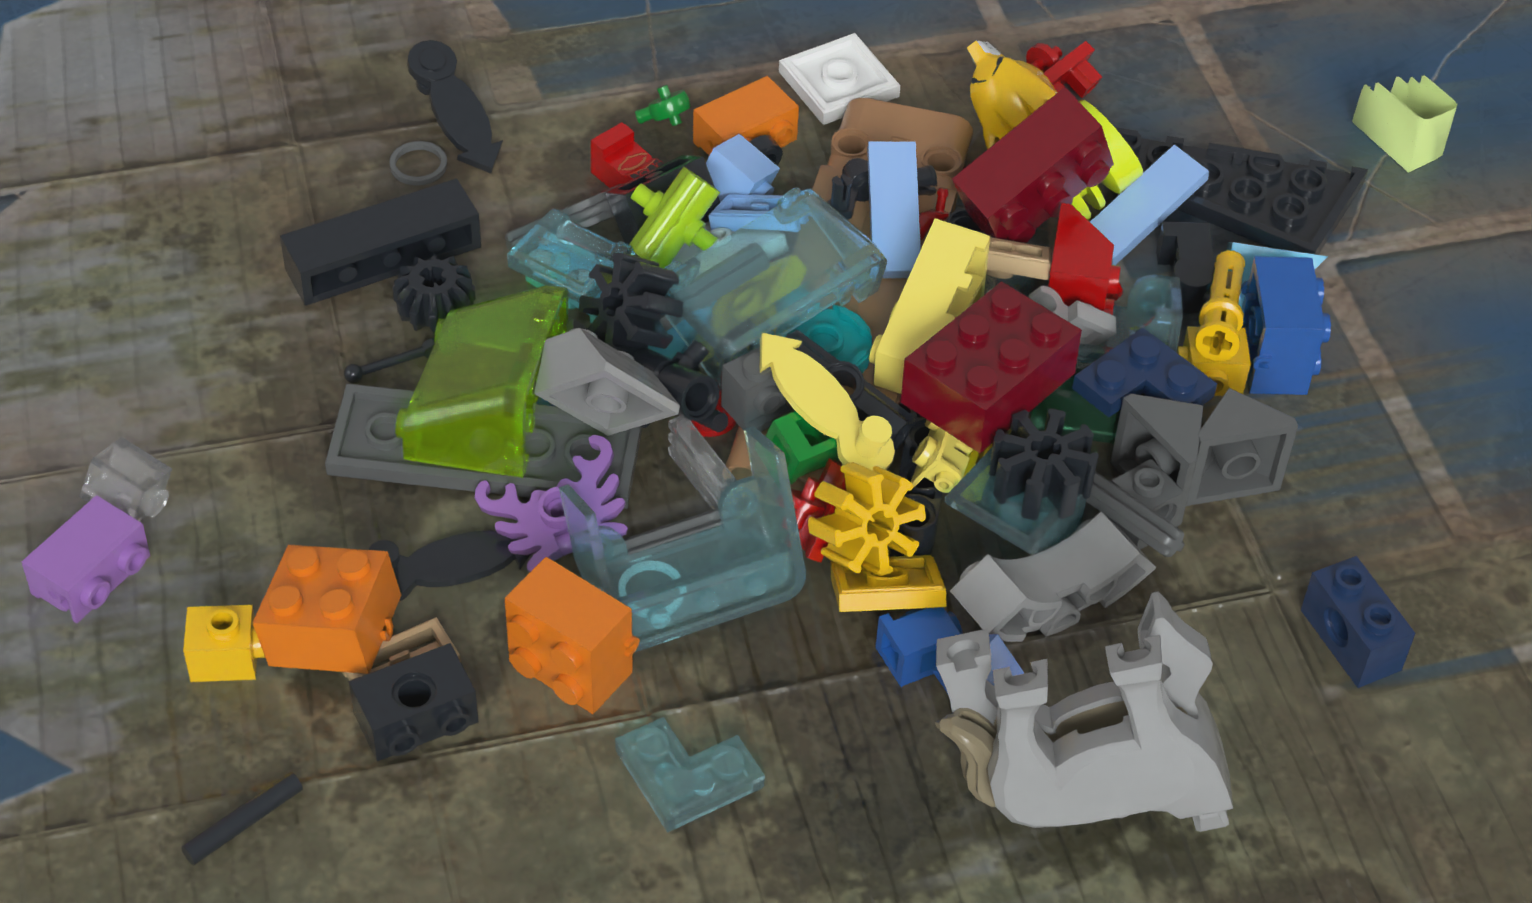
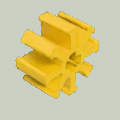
(866, 519)

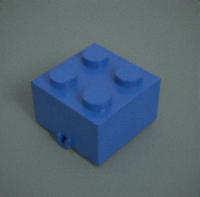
(1284, 324)

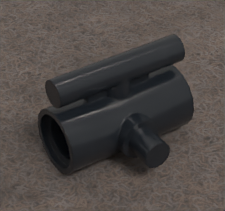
(690, 388)

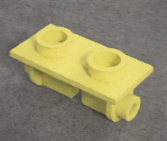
(940, 460)

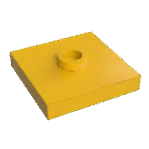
(910, 586)

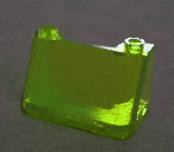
(482, 383)

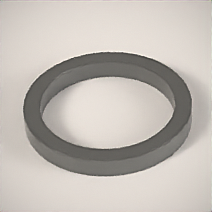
(422, 180)

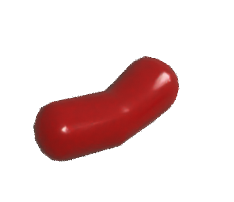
(926, 218)

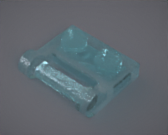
(559, 263)

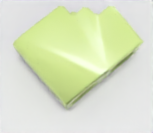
(1408, 121)

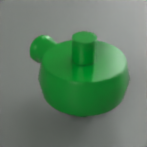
(666, 106)

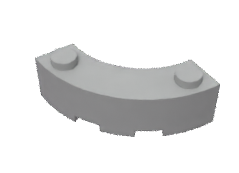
(1053, 585)

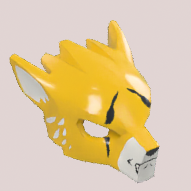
(1004, 90)

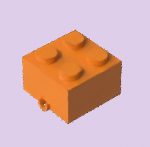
(328, 609)
(569, 635)

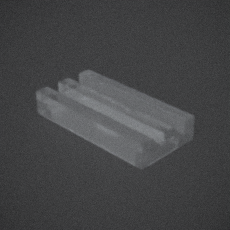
(698, 461)

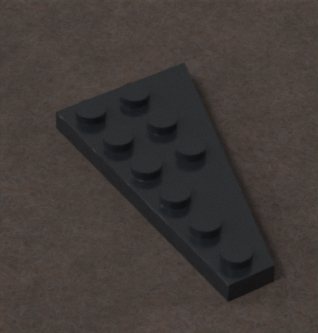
(1261, 194)

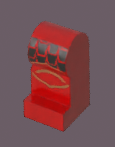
(618, 157)

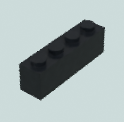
(379, 240)

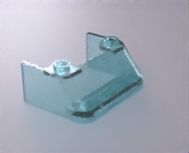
(709, 575)

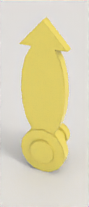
(826, 404)

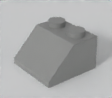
(600, 384)

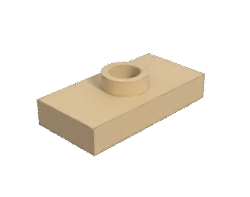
(1018, 258)

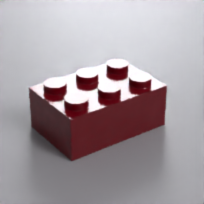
(1035, 169)
(990, 365)

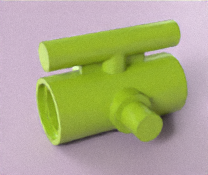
(674, 218)

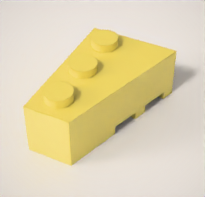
(940, 287)

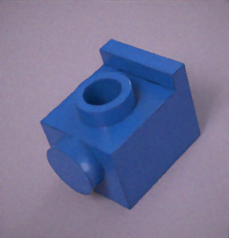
(911, 641)

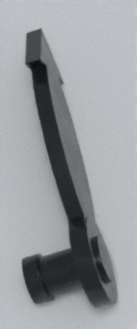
(453, 104)
(451, 560)

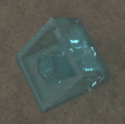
(975, 499)

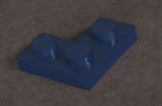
(1139, 367)

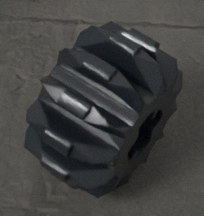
(432, 290)

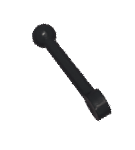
(354, 373)

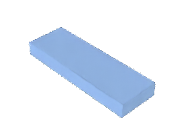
(1149, 200)
(894, 204)

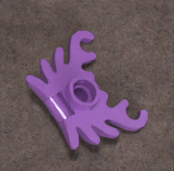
(542, 519)

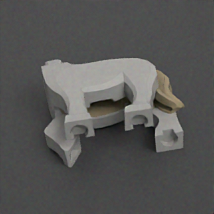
(1101, 750)

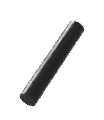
(242, 818)

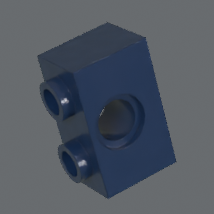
(1357, 621)

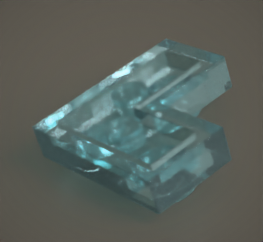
(684, 785)

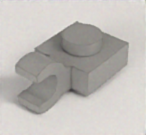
(1095, 324)

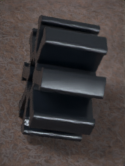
(631, 303)
(1043, 464)

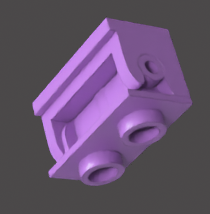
(87, 558)

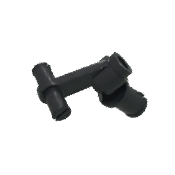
(854, 185)

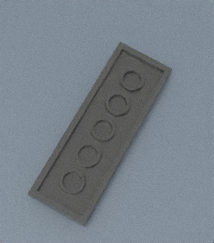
(368, 448)

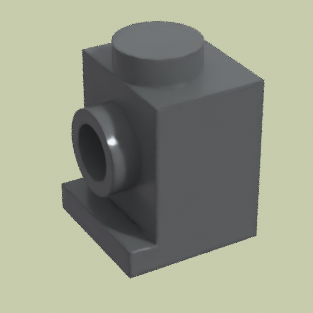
(750, 395)

